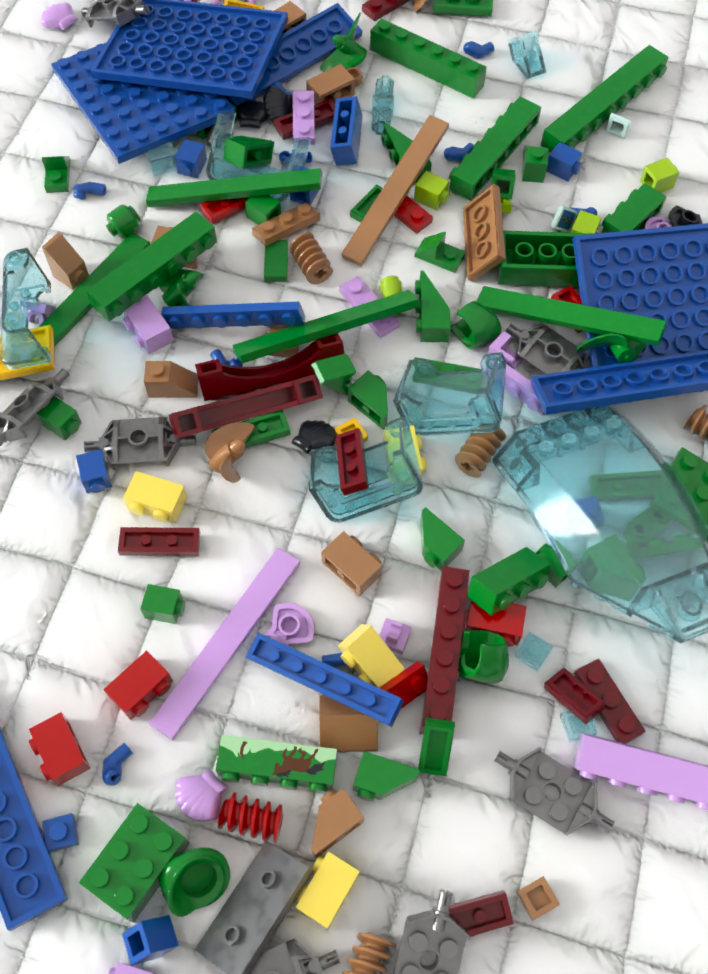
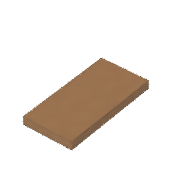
(483, 233)

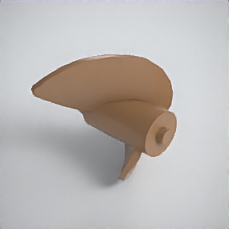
(226, 447)

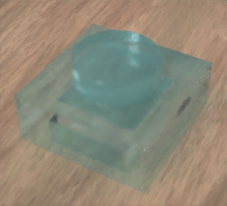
(533, 651)

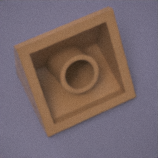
(345, 728)

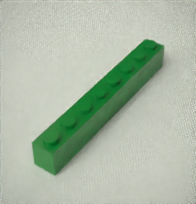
(605, 99)

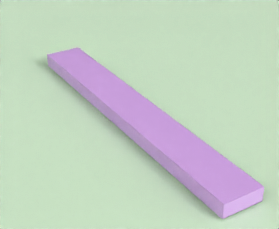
(224, 644)

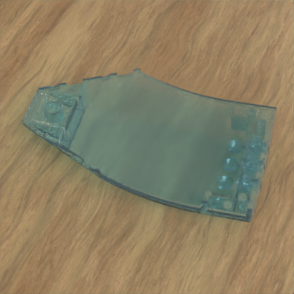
(615, 516)

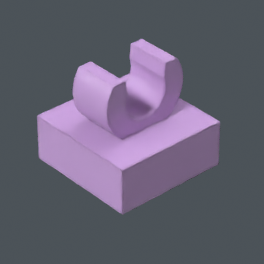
(40, 310)
(395, 635)

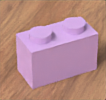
(148, 325)

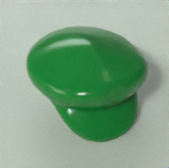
(194, 880)

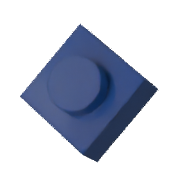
(60, 832)

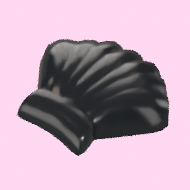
(277, 103)
(251, 114)
(679, 217)
(314, 436)

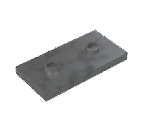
(254, 910)

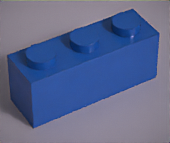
(346, 131)

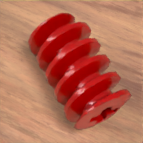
(251, 817)

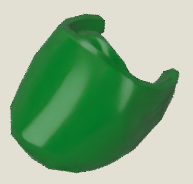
(477, 325)
(483, 656)

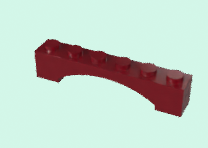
(224, 380)
(245, 406)
(445, 645)

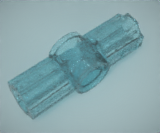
(382, 104)

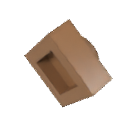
(538, 898)

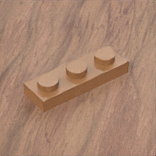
(285, 224)

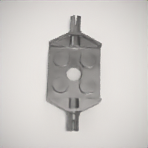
(119, 10)
(533, 348)
(27, 404)
(156, 447)
(576, 799)
(432, 932)
(292, 959)

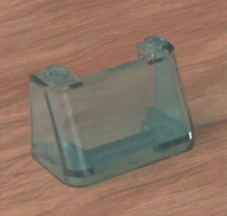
(21, 286)
(452, 400)
(391, 475)

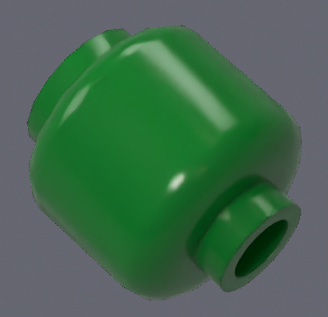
(123, 221)

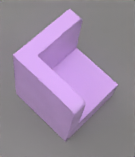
(501, 344)

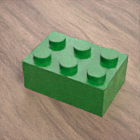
(132, 862)

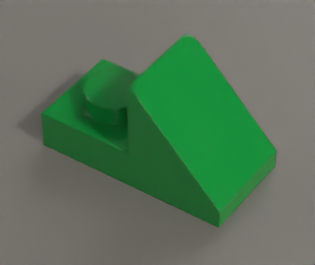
(56, 173)
(437, 252)
(335, 372)

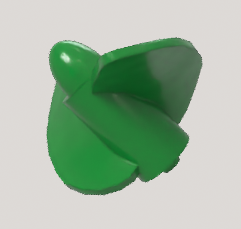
(347, 52)
(179, 287)
(623, 349)

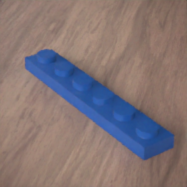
(234, 315)
(325, 679)

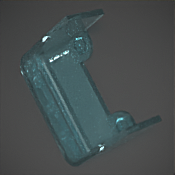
(220, 169)

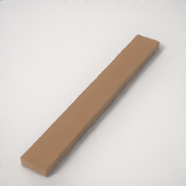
(395, 190)

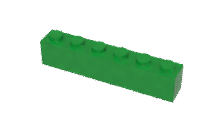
(427, 58)
(494, 148)
(152, 266)

